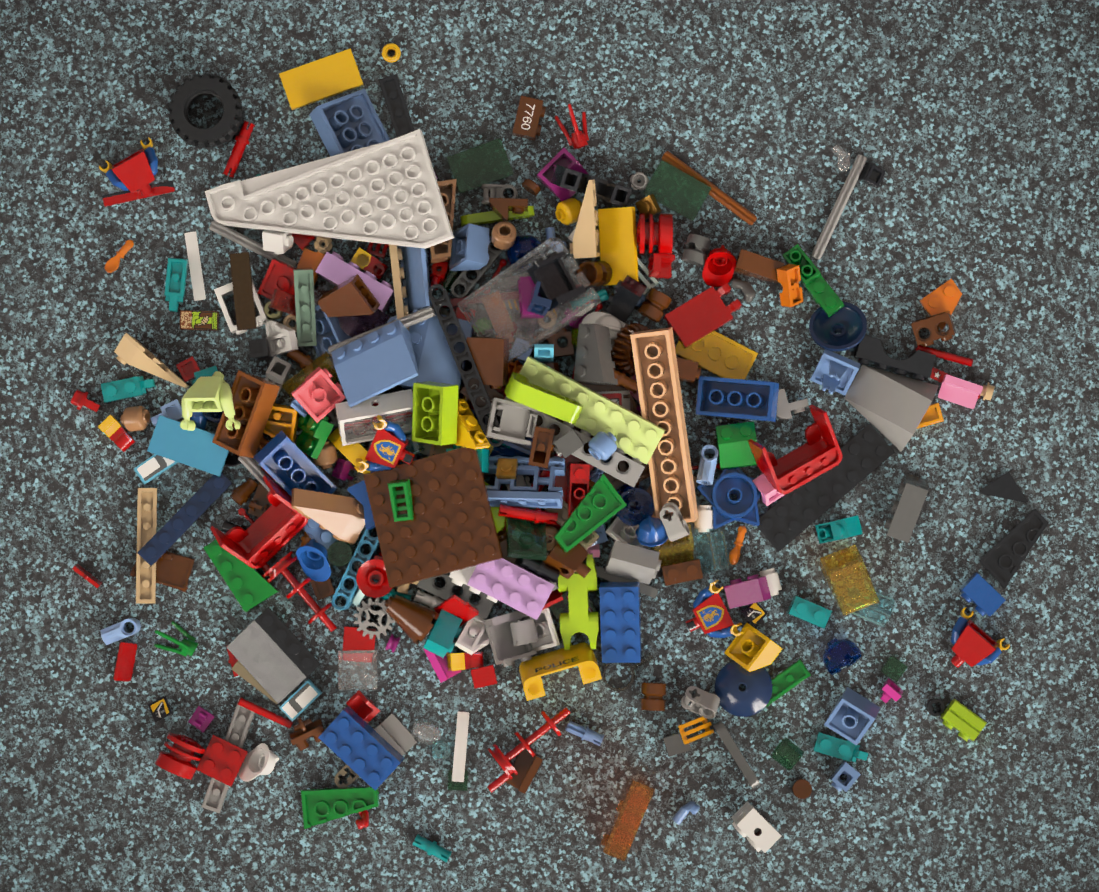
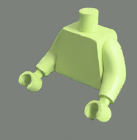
(208, 395)

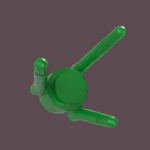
(187, 646)

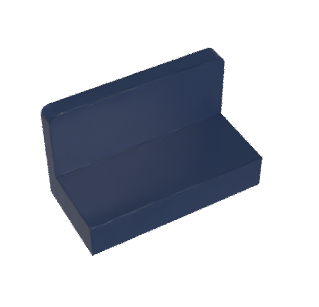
(538, 304)

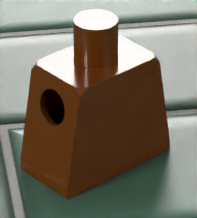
(568, 562)

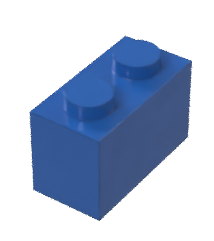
(981, 595)

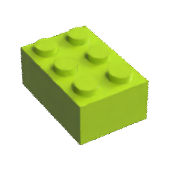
(435, 413)

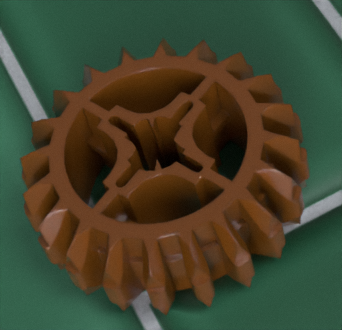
(623, 350)

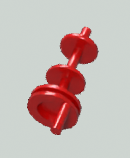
(281, 568)
(503, 760)

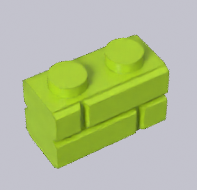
(963, 720)

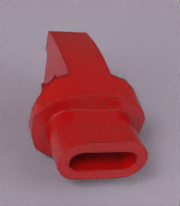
(437, 277)
(80, 399)

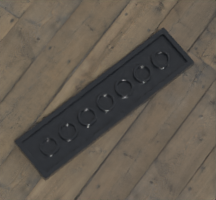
(810, 501)

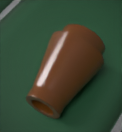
(243, 492)

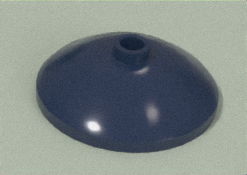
(848, 321)
(746, 702)

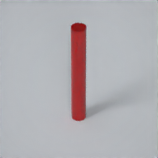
(945, 355)
(265, 713)

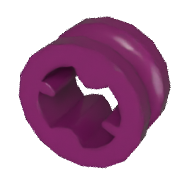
(392, 643)

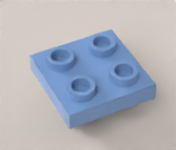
(835, 372)

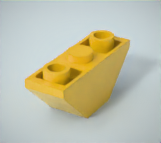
(468, 430)

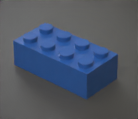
(737, 398)
(291, 467)
(620, 622)
(361, 748)

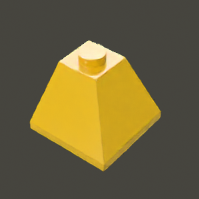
(752, 649)

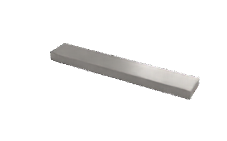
(237, 735)

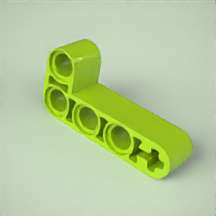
(541, 399)

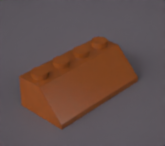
(252, 404)

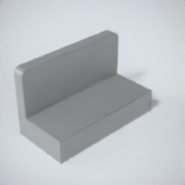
(396, 734)

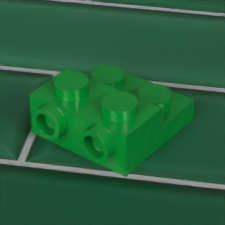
(313, 435)

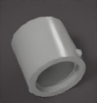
(523, 632)

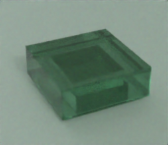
(893, 668)
(462, 786)

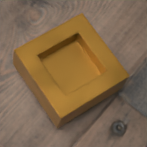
(648, 206)
(507, 468)

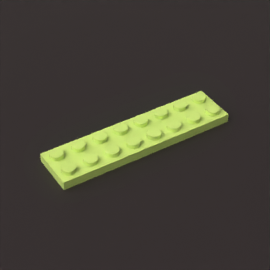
(633, 433)

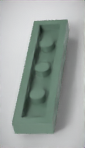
(305, 307)

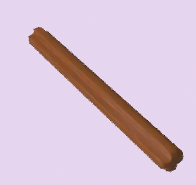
(715, 192)

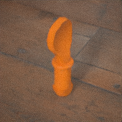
(113, 263)
(735, 552)

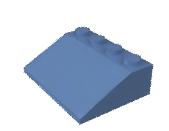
(348, 123)
(417, 278)
(433, 353)
(375, 362)

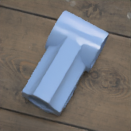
(707, 466)
(119, 631)

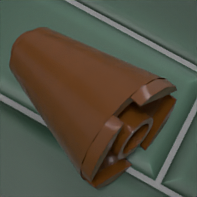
(411, 617)

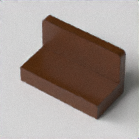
(526, 768)

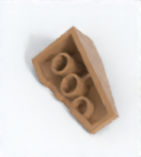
(333, 512)

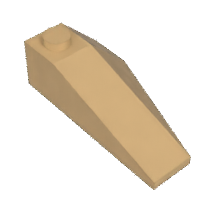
(586, 236)
(136, 355)

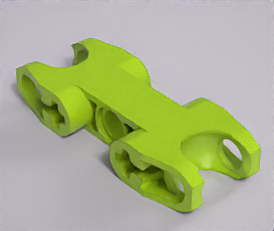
(579, 617)

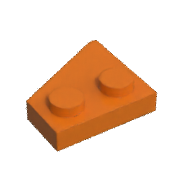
(942, 300)

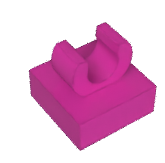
(890, 690)

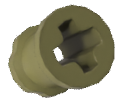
(273, 316)

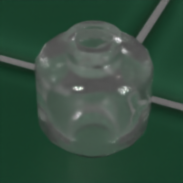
(426, 731)

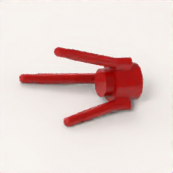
(578, 138)

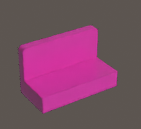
(440, 666)

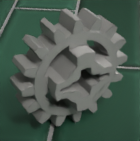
(363, 626)

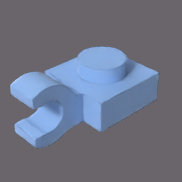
(171, 410)

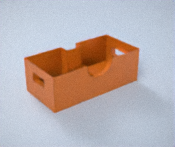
(789, 278)

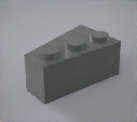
(593, 356)
(906, 507)

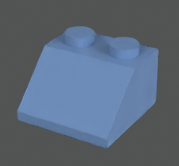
(469, 248)
(852, 716)

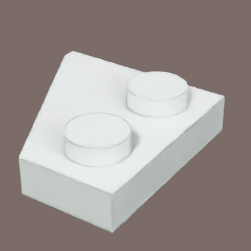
(280, 338)
(473, 636)

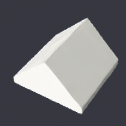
(623, 533)
(545, 631)

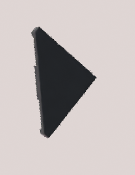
(1005, 488)

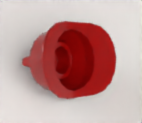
(719, 267)

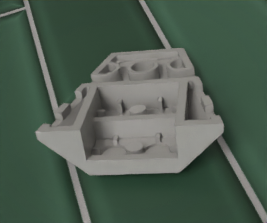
(891, 402)

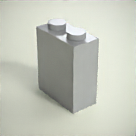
(633, 562)

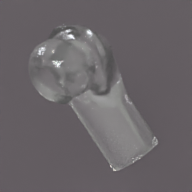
(843, 158)

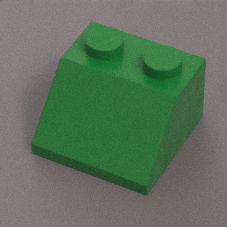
(734, 446)

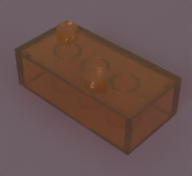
(627, 819)

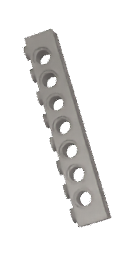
(635, 465)

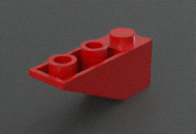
(577, 483)

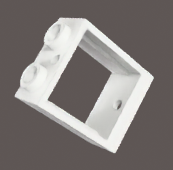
(228, 289)

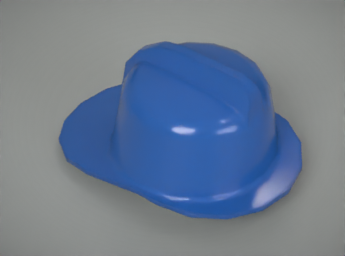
(651, 532)
(314, 561)

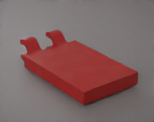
(701, 315)

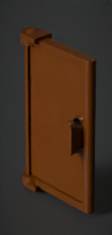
(172, 572)

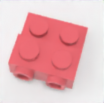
(319, 394)

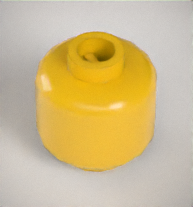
(568, 211)

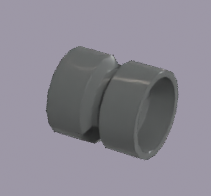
(696, 249)

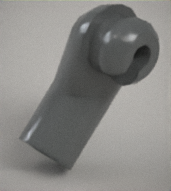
(747, 289)

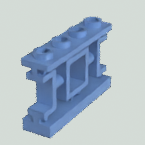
(528, 496)

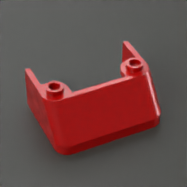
(806, 461)
(267, 534)

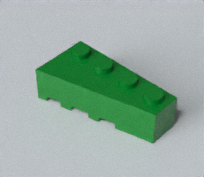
(245, 582)

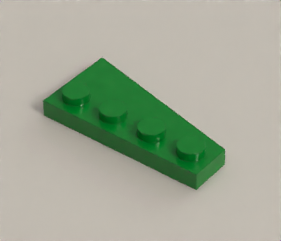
(592, 512)
(333, 803)

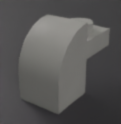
(278, 372)
(784, 408)

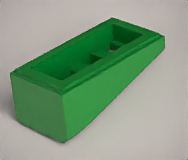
(394, 500)

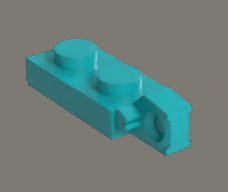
(175, 282)
(126, 388)
(838, 748)

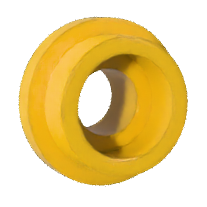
(387, 48)

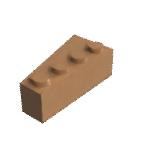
(442, 251)

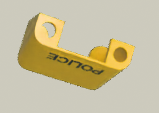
(554, 661)

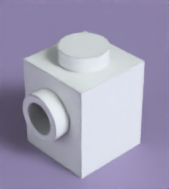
(277, 241)

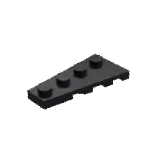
(1009, 552)

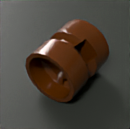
(597, 272)
(654, 305)
(653, 696)

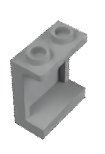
(502, 642)

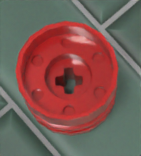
(655, 233)
(180, 756)

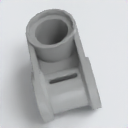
(496, 191)
(674, 525)
(702, 702)

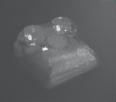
(357, 670)

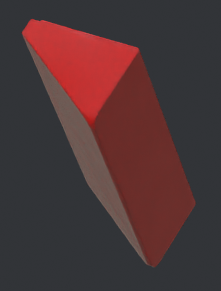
(125, 661)

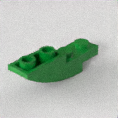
(813, 281)

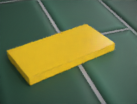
(321, 79)
(618, 242)
(719, 356)

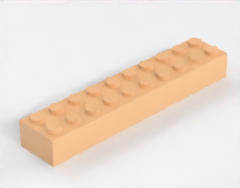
(663, 405)

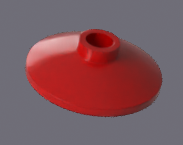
(365, 579)

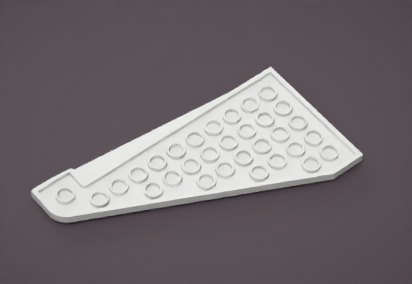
(360, 195)

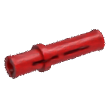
(238, 149)
(535, 515)

